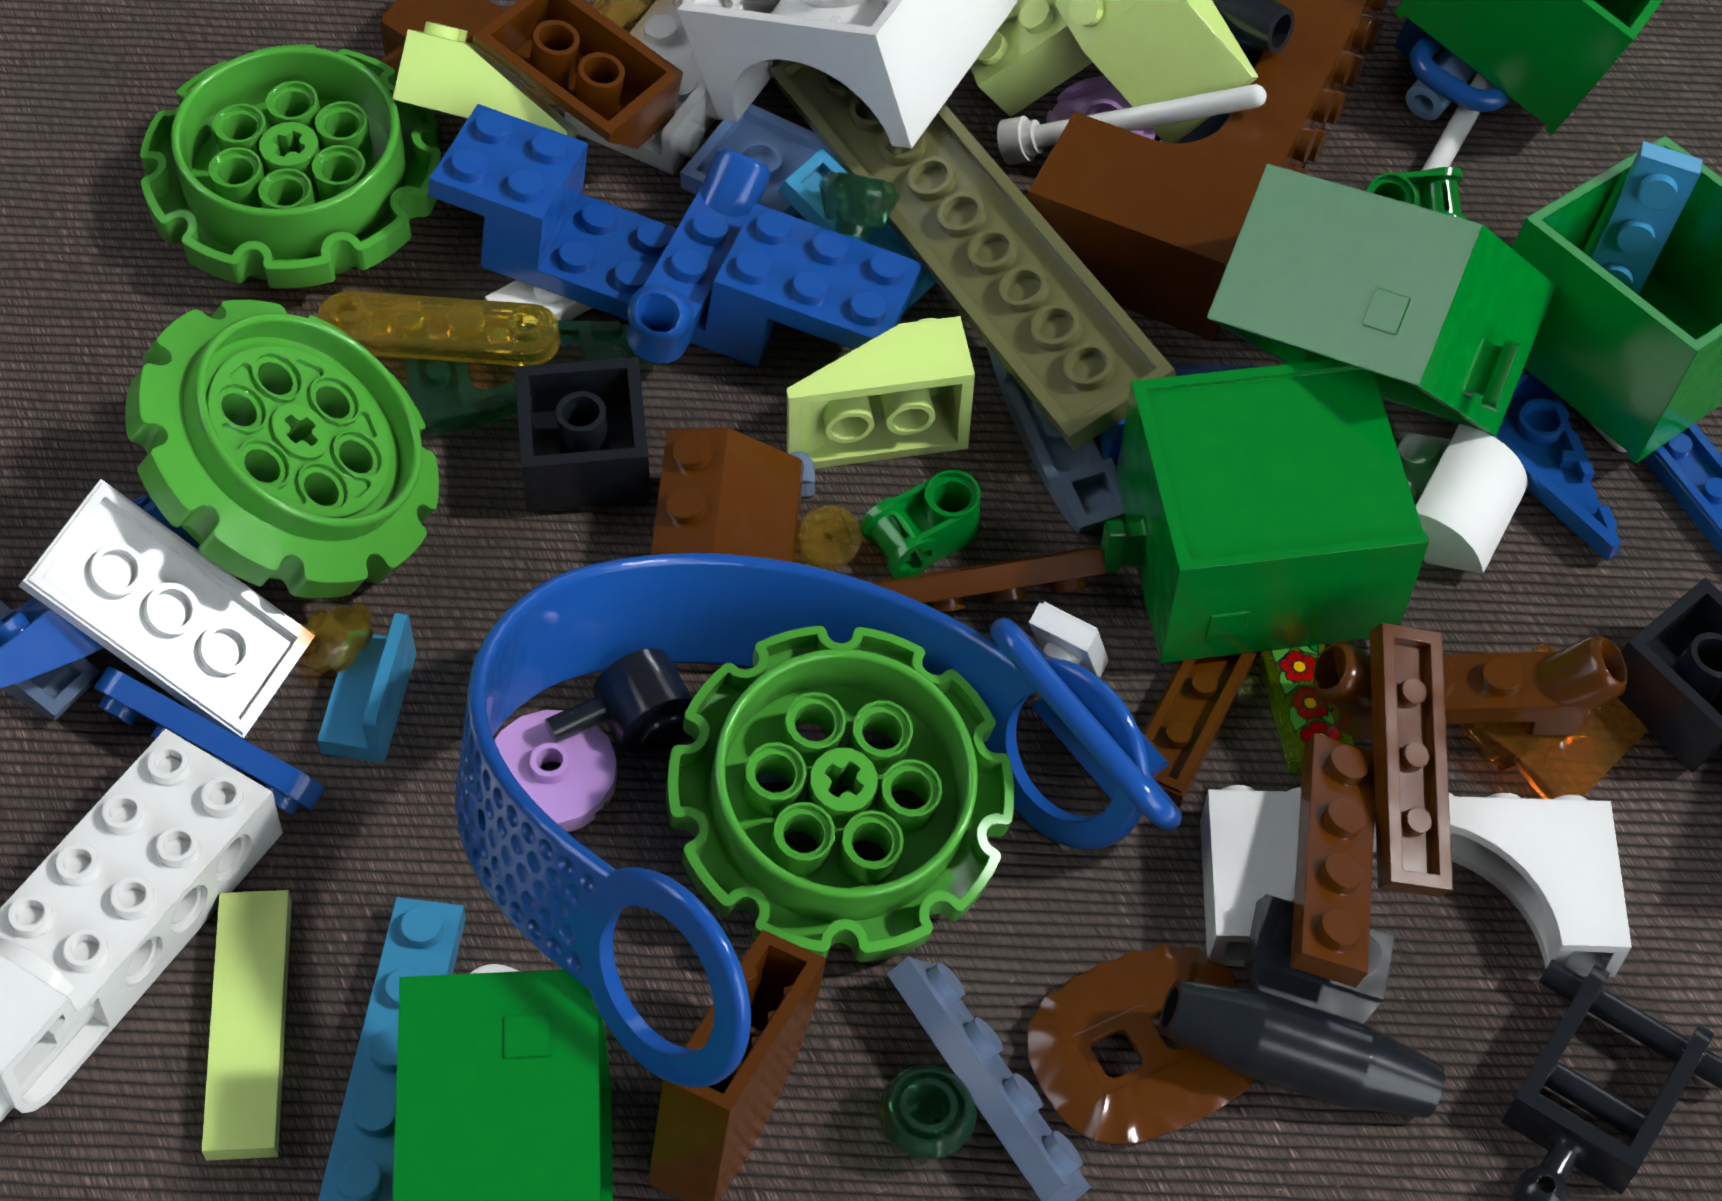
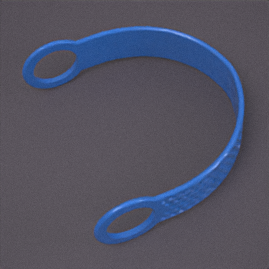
(700, 613)

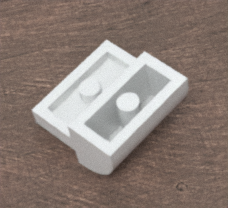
(1462, 494)

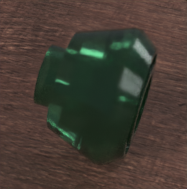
(857, 202)
(927, 1112)

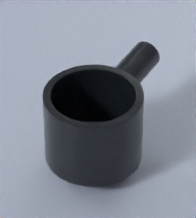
(638, 698)

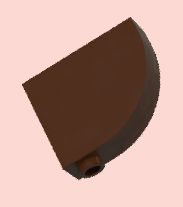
(712, 1129)

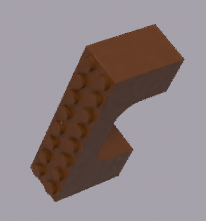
(1165, 215)

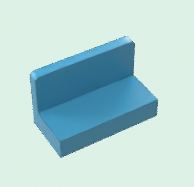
(370, 696)

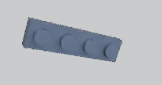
(1003, 1098)

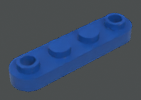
(130, 699)

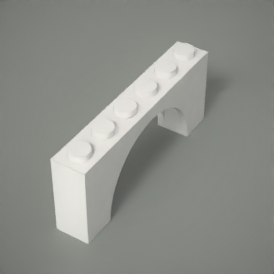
(1543, 854)

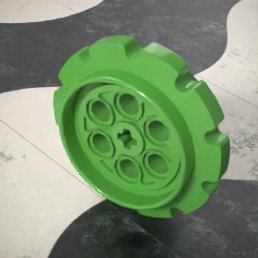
(289, 166)
(282, 448)
(933, 854)

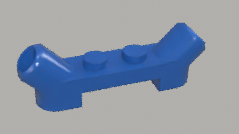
(670, 303)

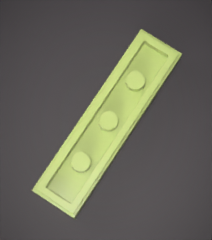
(247, 1026)

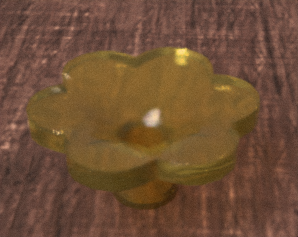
(338, 637)

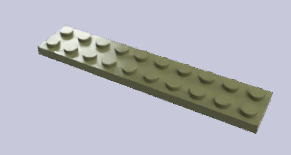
(991, 258)

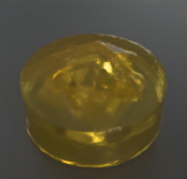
(829, 536)

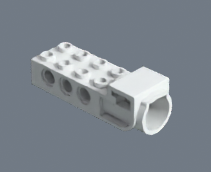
(119, 908)

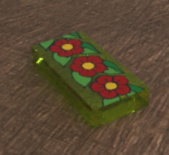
(1294, 701)

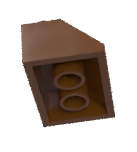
(586, 67)
(727, 496)

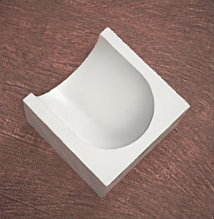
(889, 52)

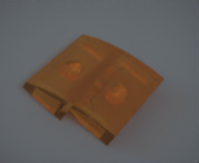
(1561, 762)

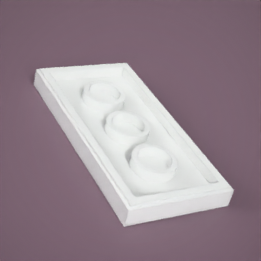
(167, 610)

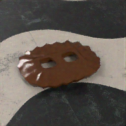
(1122, 998)

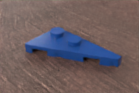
(1557, 463)

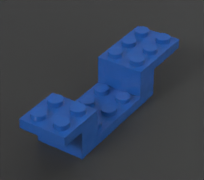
(599, 254)

